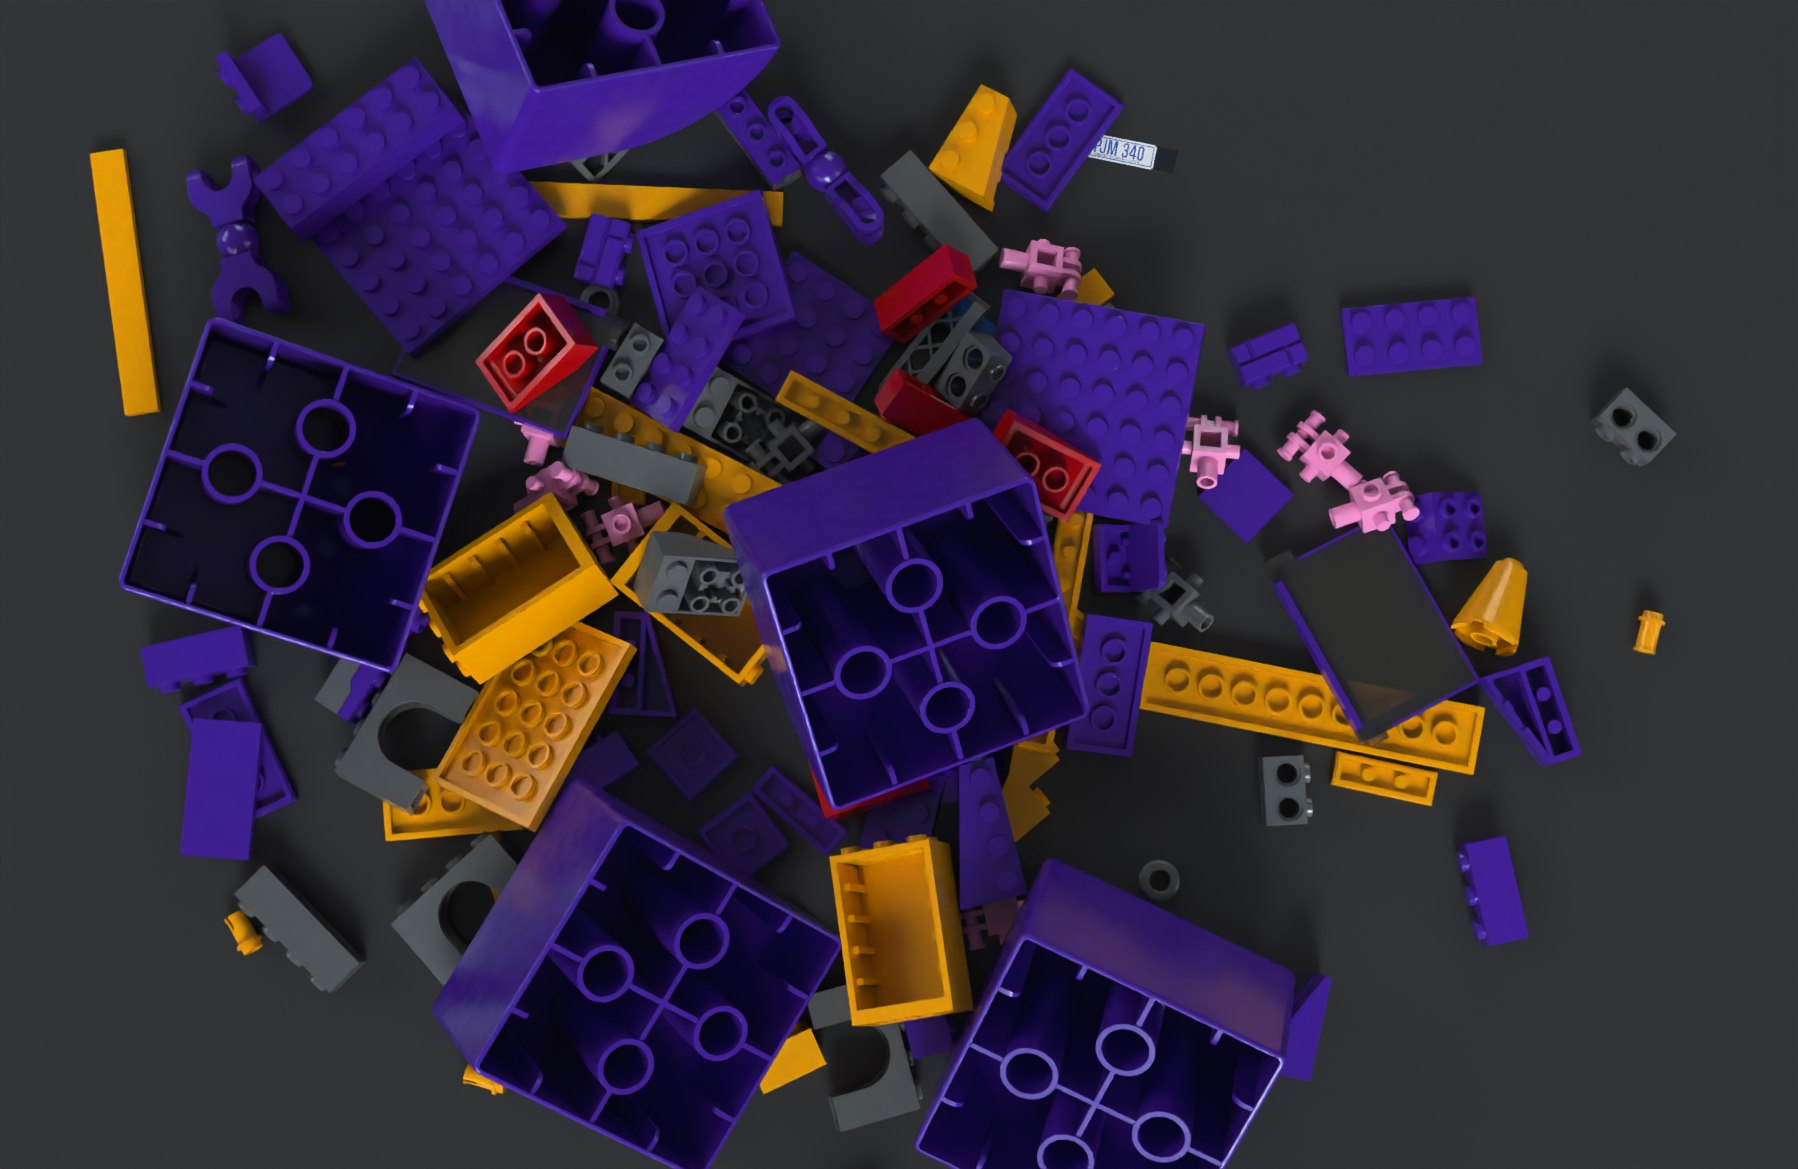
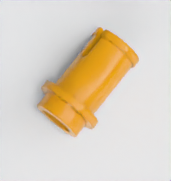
(1648, 632)
(244, 933)
(474, 1078)

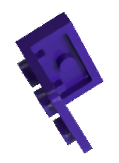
(265, 77)
(1447, 528)
(1129, 557)

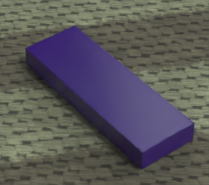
(799, 810)

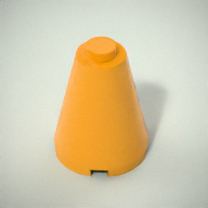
(1494, 610)

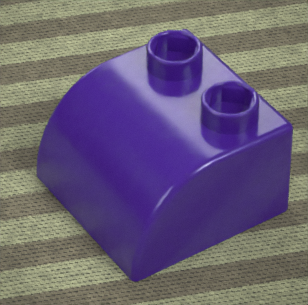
(596, 74)
(261, 524)
(909, 610)
(633, 980)
(1109, 1040)

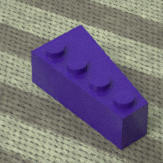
(986, 846)

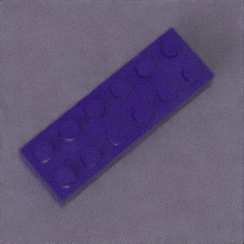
(358, 149)

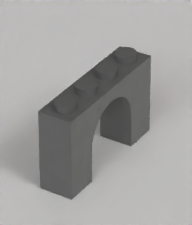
(410, 686)
(427, 923)
(891, 1090)

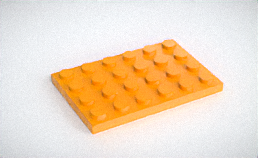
(534, 724)

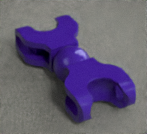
(827, 171)
(233, 214)

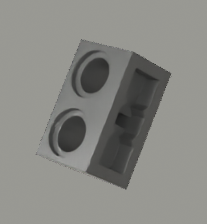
(631, 362)
(973, 371)
(1638, 419)
(1274, 791)

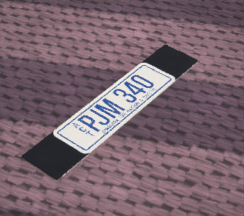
(1135, 154)

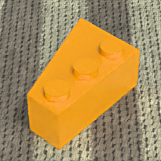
(976, 148)

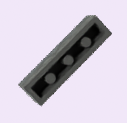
(935, 211)
(633, 464)
(299, 928)

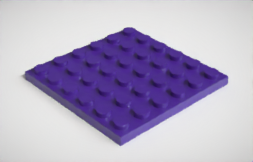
(438, 236)
(1107, 386)

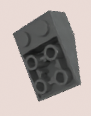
(734, 415)
(689, 577)

